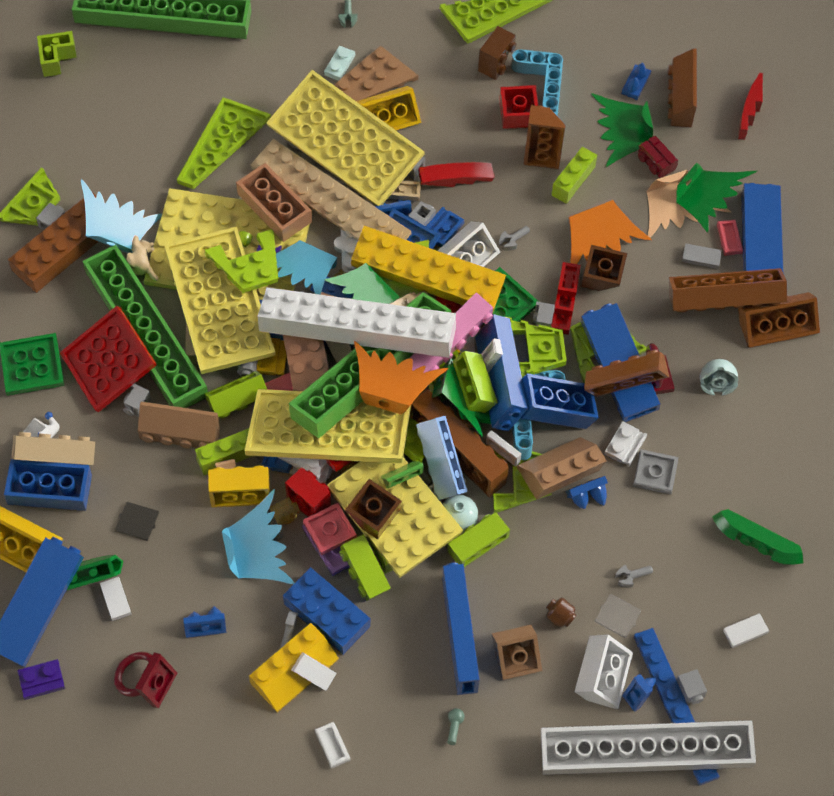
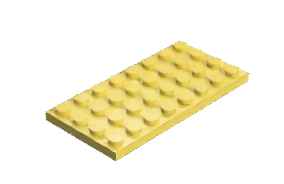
(345, 138)
(216, 312)
(362, 435)

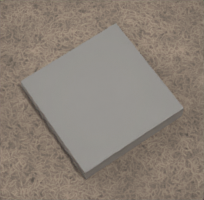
(655, 471)

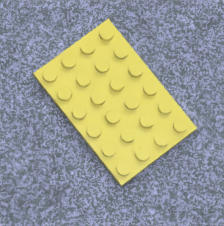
(419, 526)

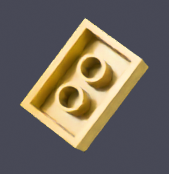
(238, 486)

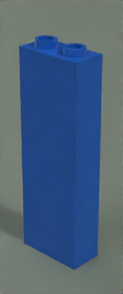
(761, 227)
(613, 342)
(504, 375)
(37, 599)
(460, 629)

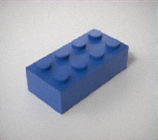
(558, 402)
(48, 485)
(327, 610)

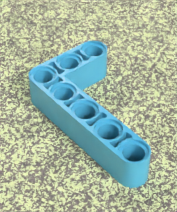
(542, 64)
(525, 438)

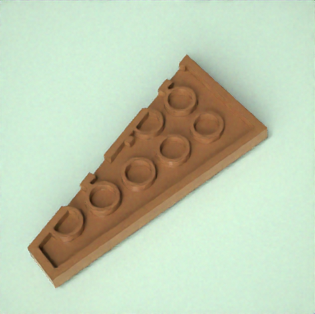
(375, 76)

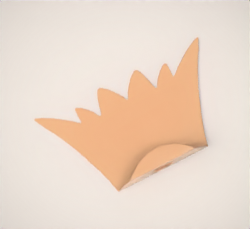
(663, 203)

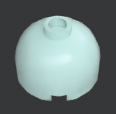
(719, 376)
(462, 510)

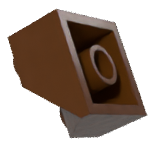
(495, 52)
(603, 268)
(374, 508)

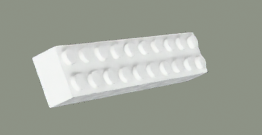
(357, 320)
(648, 747)

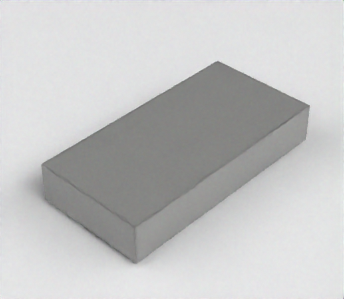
(701, 256)

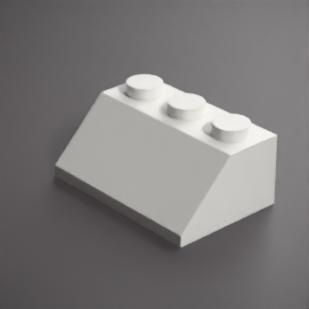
(472, 245)
(603, 671)

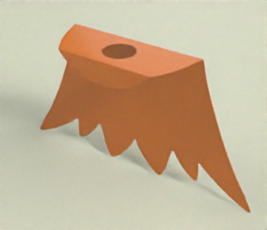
(601, 227)
(390, 381)

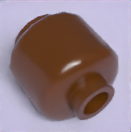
(560, 612)

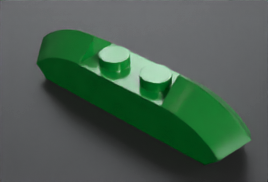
(759, 537)
(96, 570)

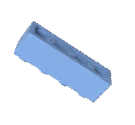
(441, 457)

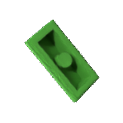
(402, 474)

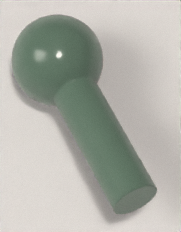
(456, 717)

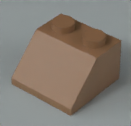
(517, 652)

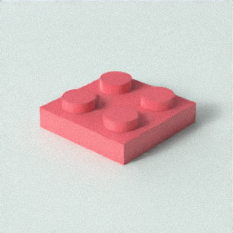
(329, 528)

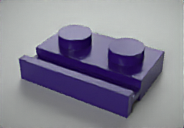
(41, 679)

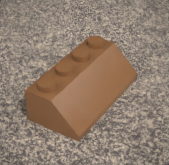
(177, 425)
(561, 466)

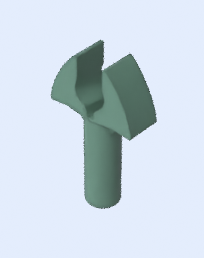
(352, 17)

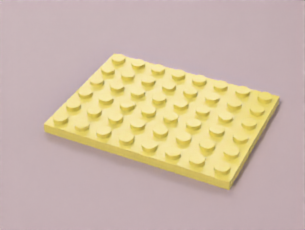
(198, 214)

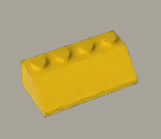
(395, 108)
(20, 539)
(275, 677)

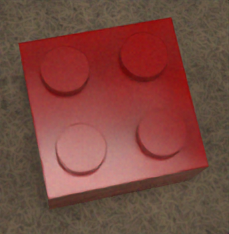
(516, 105)
(308, 492)

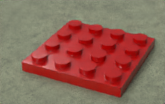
(107, 359)

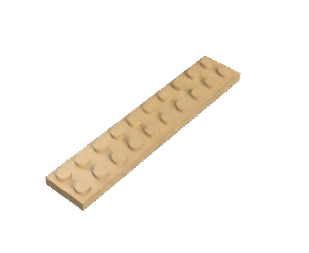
(327, 195)

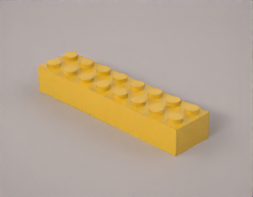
(426, 268)

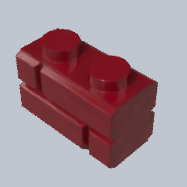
(657, 157)

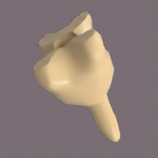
(139, 258)

